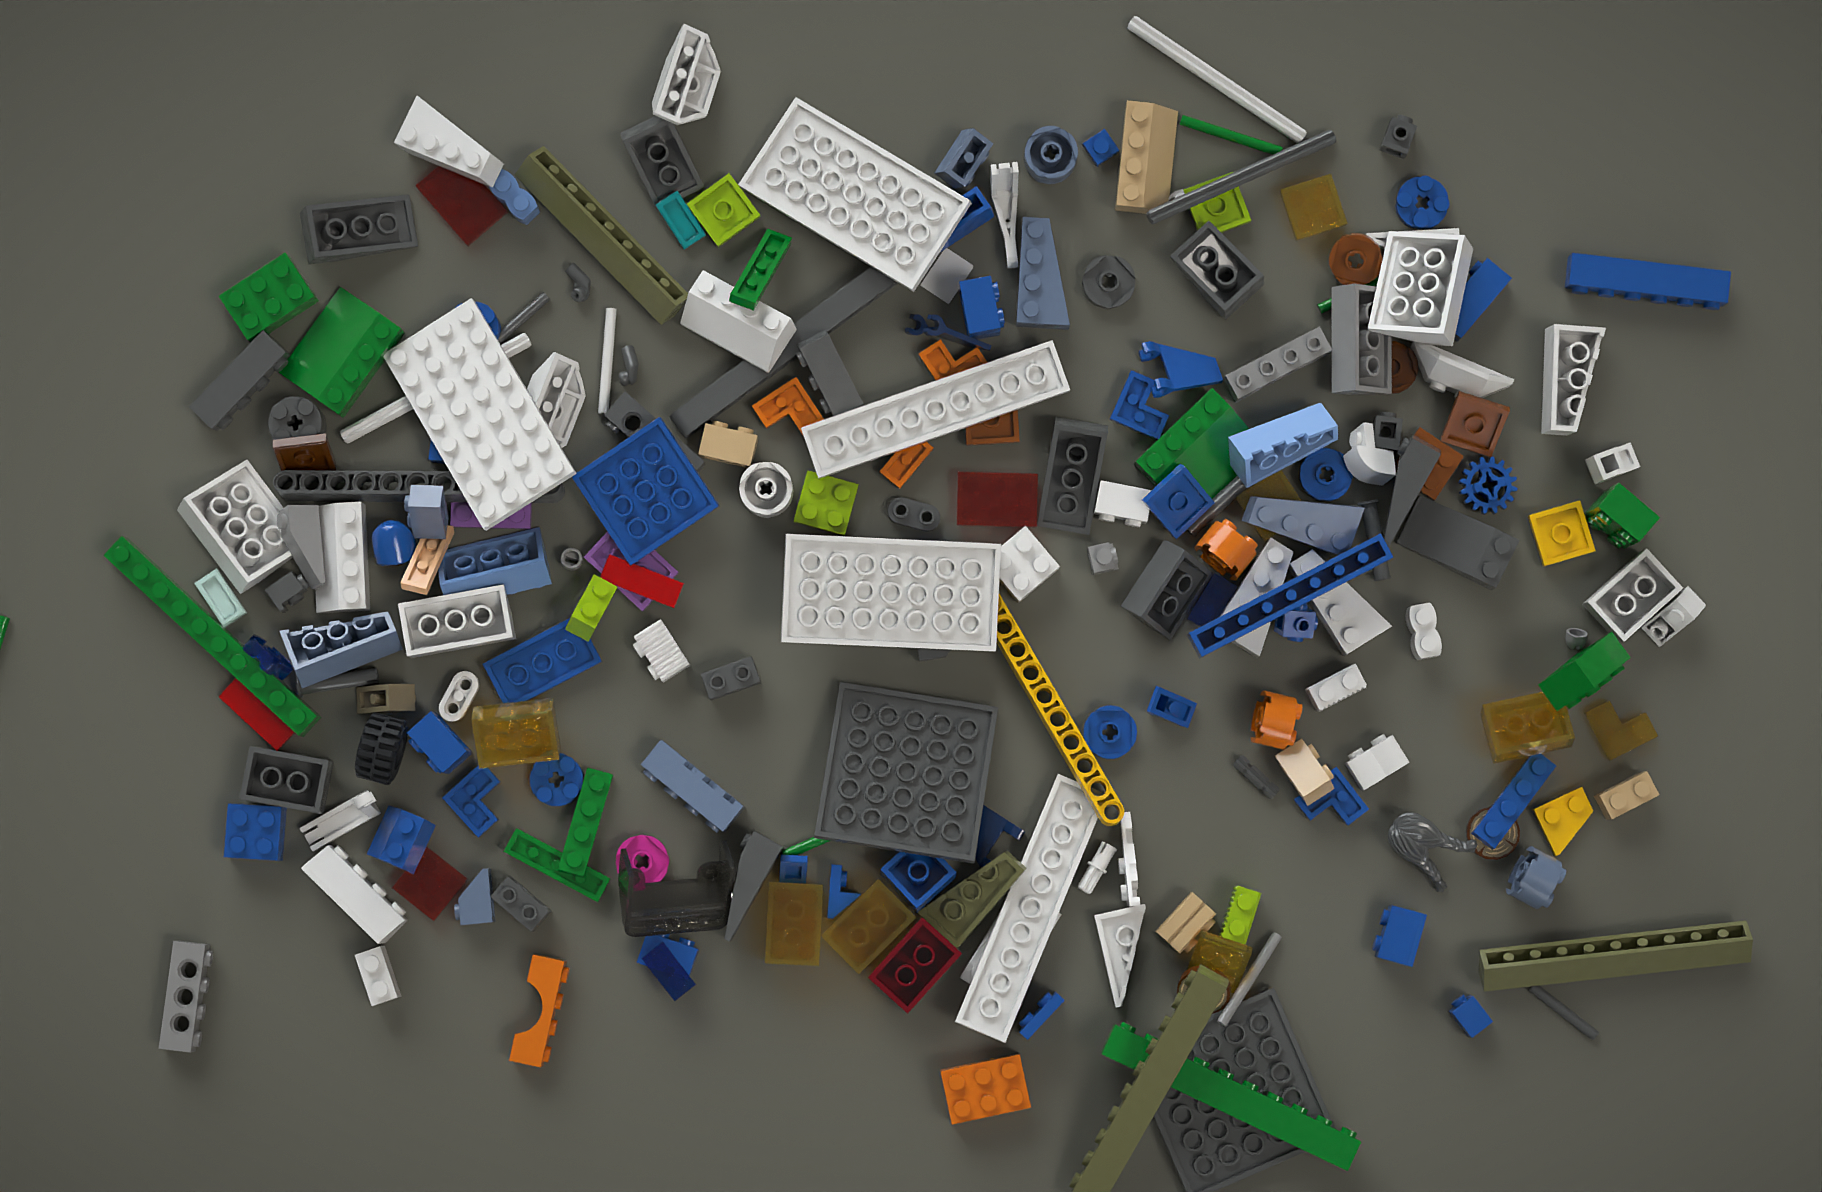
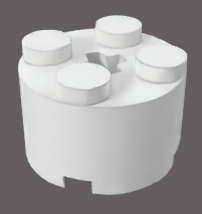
(766, 474)

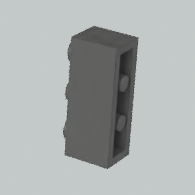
(828, 374)

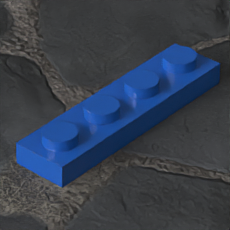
(1513, 800)

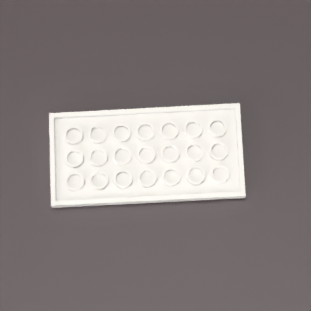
(855, 194)
(479, 414)
(890, 592)

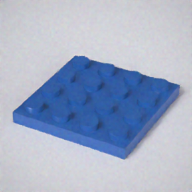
(645, 491)

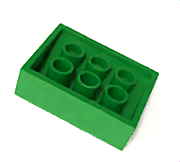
(342, 352)
(1198, 443)

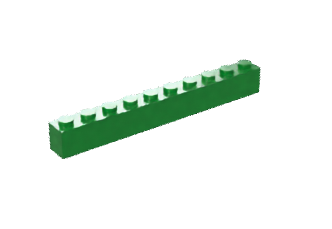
(211, 635)
(1243, 1101)

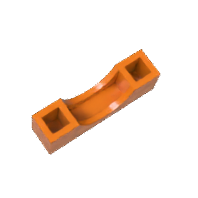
(532, 1045)

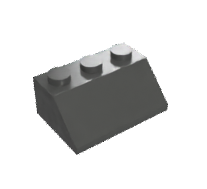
(1167, 589)

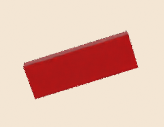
(642, 581)
(256, 714)

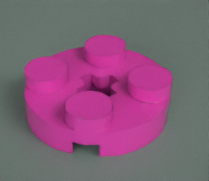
(654, 849)

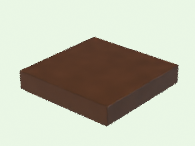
(305, 453)

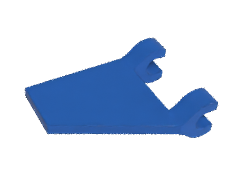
(1182, 368)

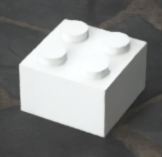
(1024, 564)

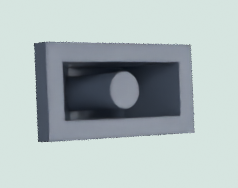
(475, 902)

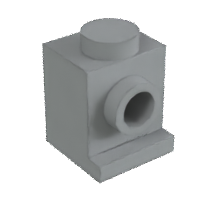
(1102, 558)

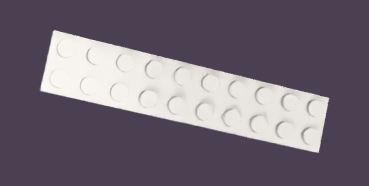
(935, 409)
(1029, 911)

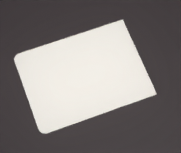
(945, 275)

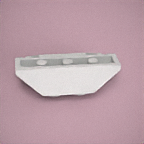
(687, 78)
(1457, 374)
(558, 394)

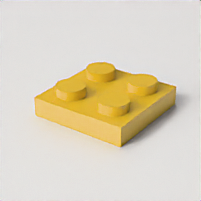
(1561, 533)

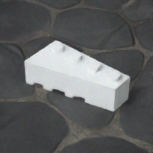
(1567, 373)
(1264, 575)
(1342, 610)

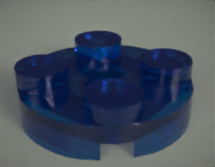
(271, 659)

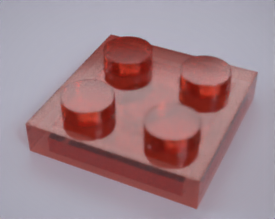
(431, 885)

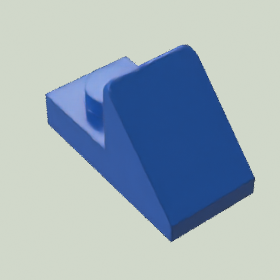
(1171, 707)
(839, 900)

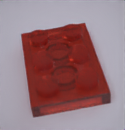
(462, 203)
(997, 499)

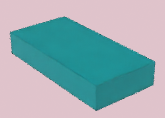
(680, 220)

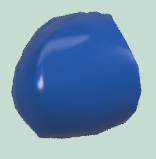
(393, 543)

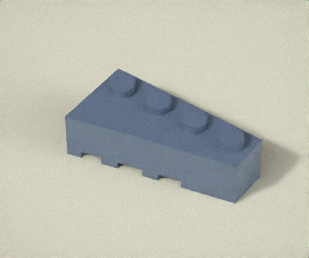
(1040, 285)
(1311, 523)
(340, 646)
(692, 786)

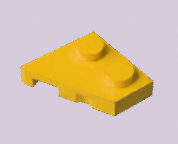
(1563, 818)

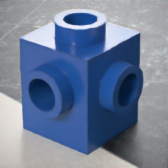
(1297, 624)

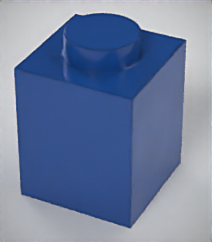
(1469, 1015)

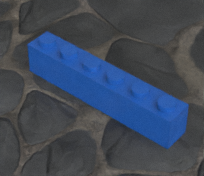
(1647, 280)

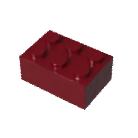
(914, 965)

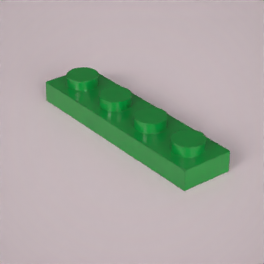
(760, 269)
(585, 822)
(547, 860)

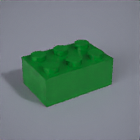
(268, 297)
(1621, 516)
(1585, 672)

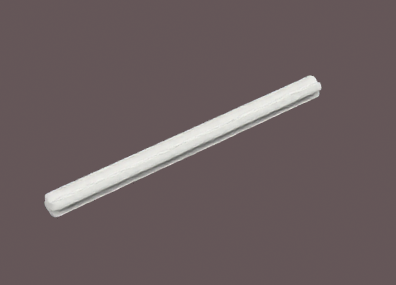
(1216, 79)
(403, 405)

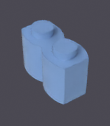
(515, 198)

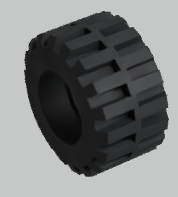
(381, 748)

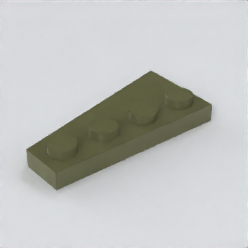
(970, 901)

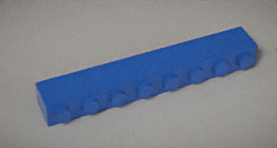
(1290, 596)

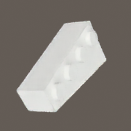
(442, 143)

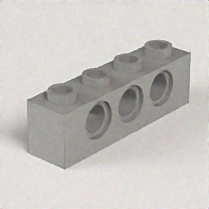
(1277, 364)
(171, 1035)

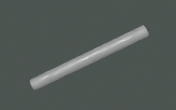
(1249, 979)

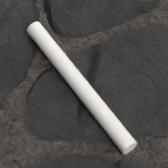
(607, 360)

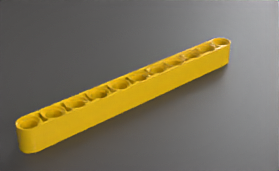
(1056, 706)

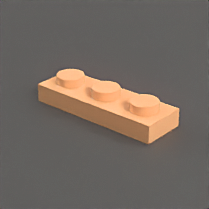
(425, 563)

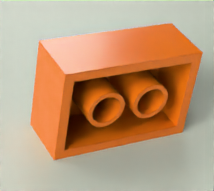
(985, 1088)

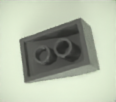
(661, 159)
(1218, 270)

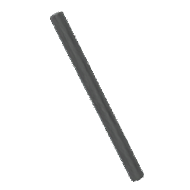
(1241, 177)

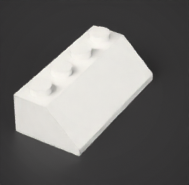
(749, 334)
(344, 558)
(456, 621)
(355, 894)

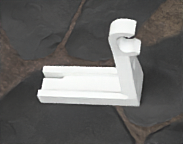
(1004, 198)
(341, 820)

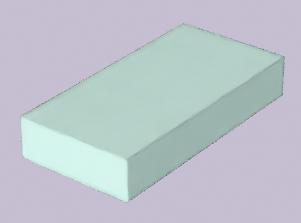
(220, 598)

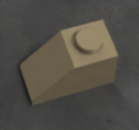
(386, 698)

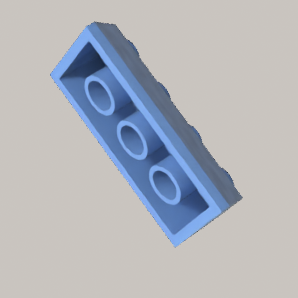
(510, 560)

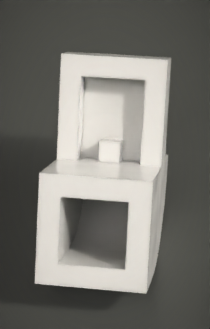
(1366, 461)
(1612, 463)

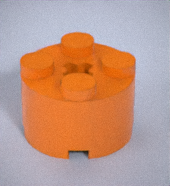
(1226, 549)
(1275, 720)

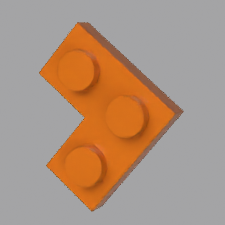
(942, 364)
(788, 400)
(905, 463)

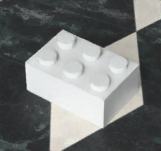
(1632, 595)

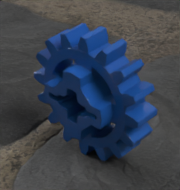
(1490, 497)

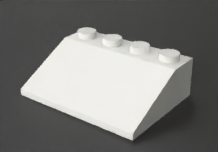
(1421, 287)
(238, 525)

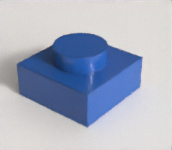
(1100, 147)
(793, 869)

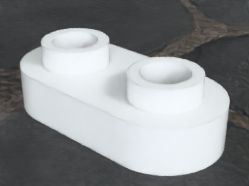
(459, 696)

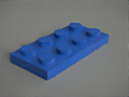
(540, 664)

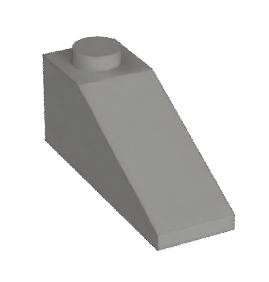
(303, 539)

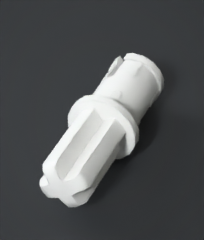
(1096, 867)

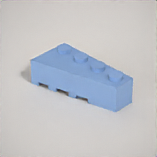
(1280, 443)

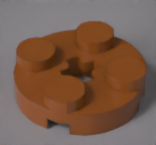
(1348, 246)

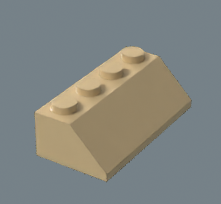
(1146, 157)

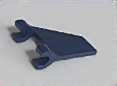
(940, 330)
(990, 830)

